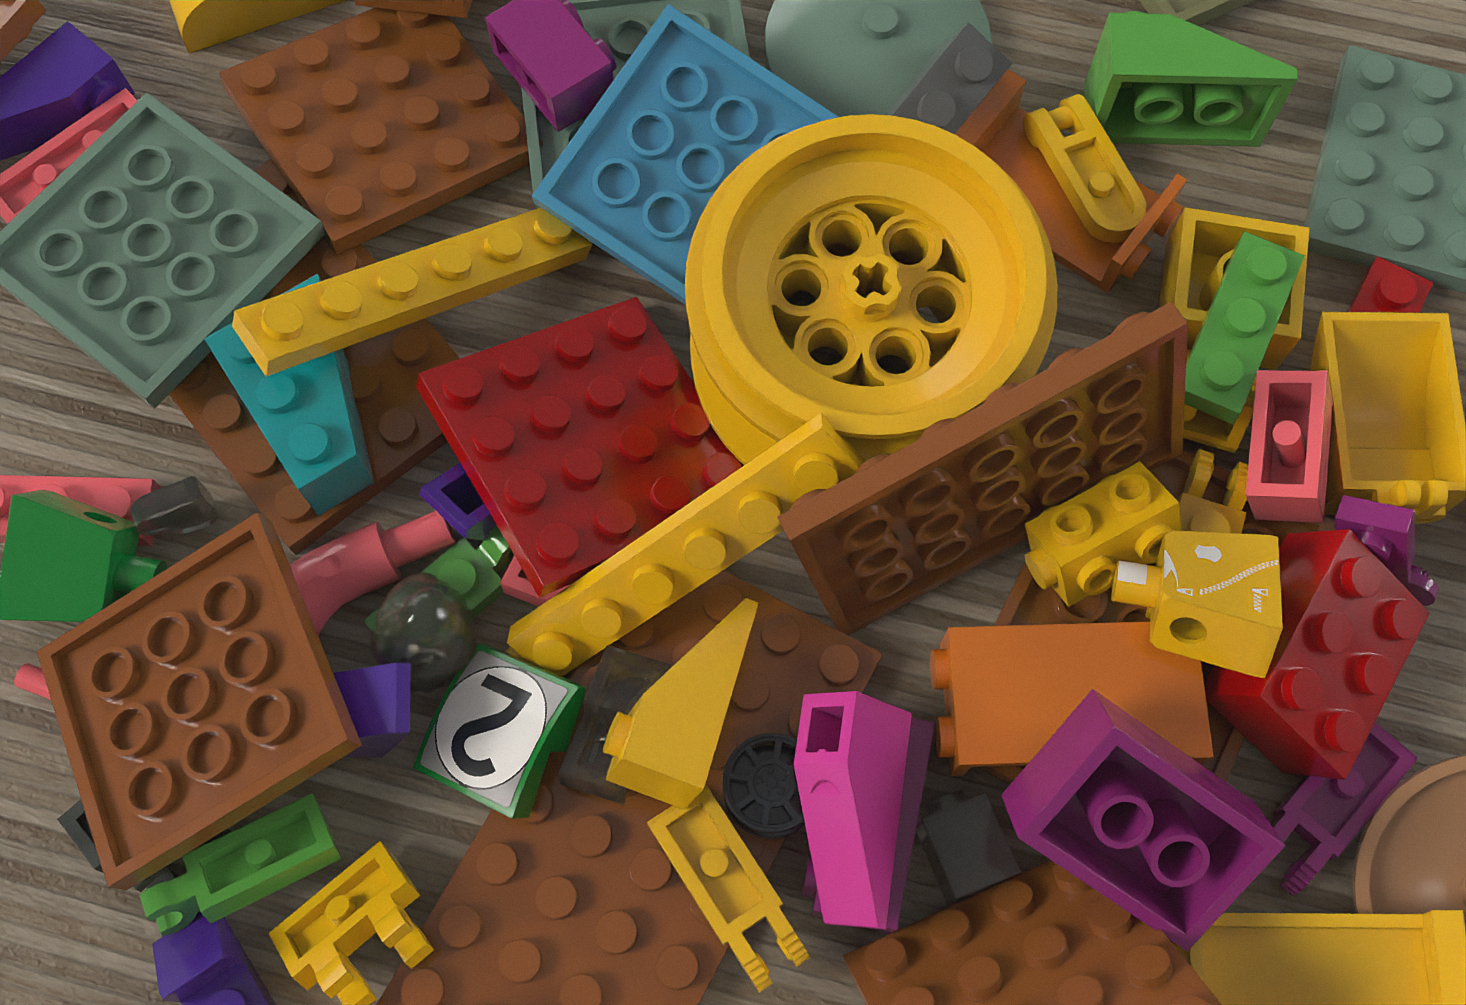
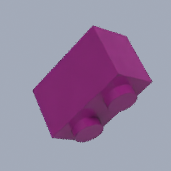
(552, 57)

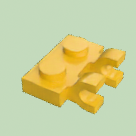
(342, 917)

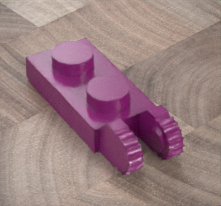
(1334, 810)

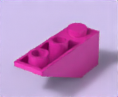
(851, 797)

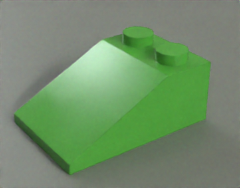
(1182, 84)

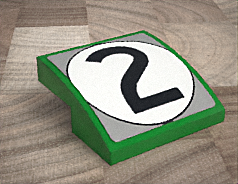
(499, 730)

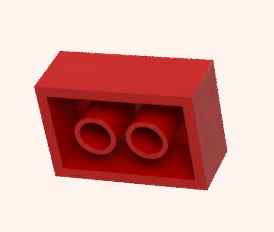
(1335, 659)

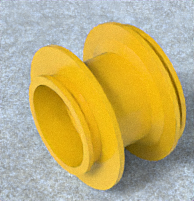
(848, 214)

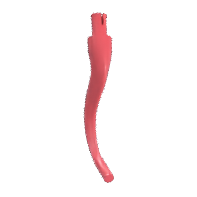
(337, 572)

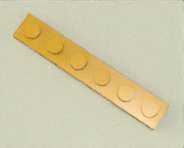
(405, 289)
(683, 549)

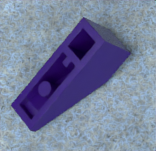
(54, 89)

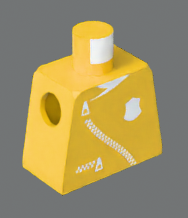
(1210, 597)

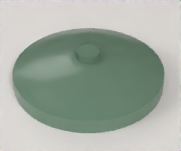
(861, 52)

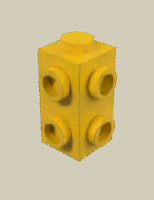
(1084, 537)

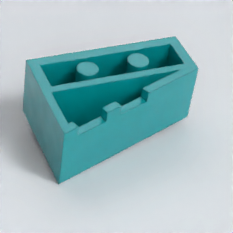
(304, 416)

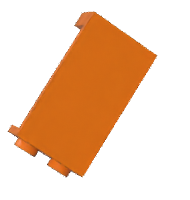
(999, 133)
(1021, 682)

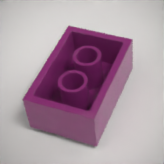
(1140, 821)

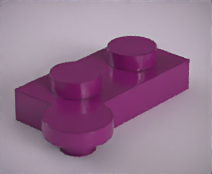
(1391, 537)

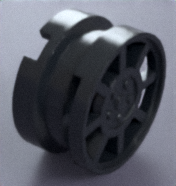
(763, 787)

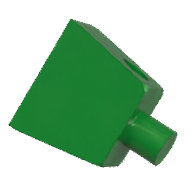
(67, 559)

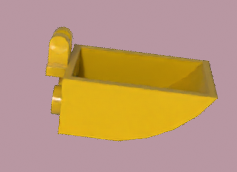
(1393, 411)

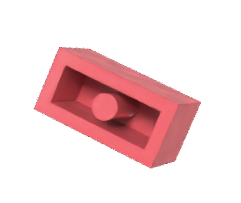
(1289, 446)

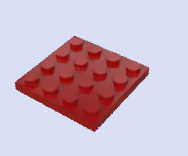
(578, 438)

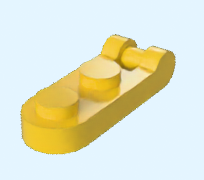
(1088, 168)

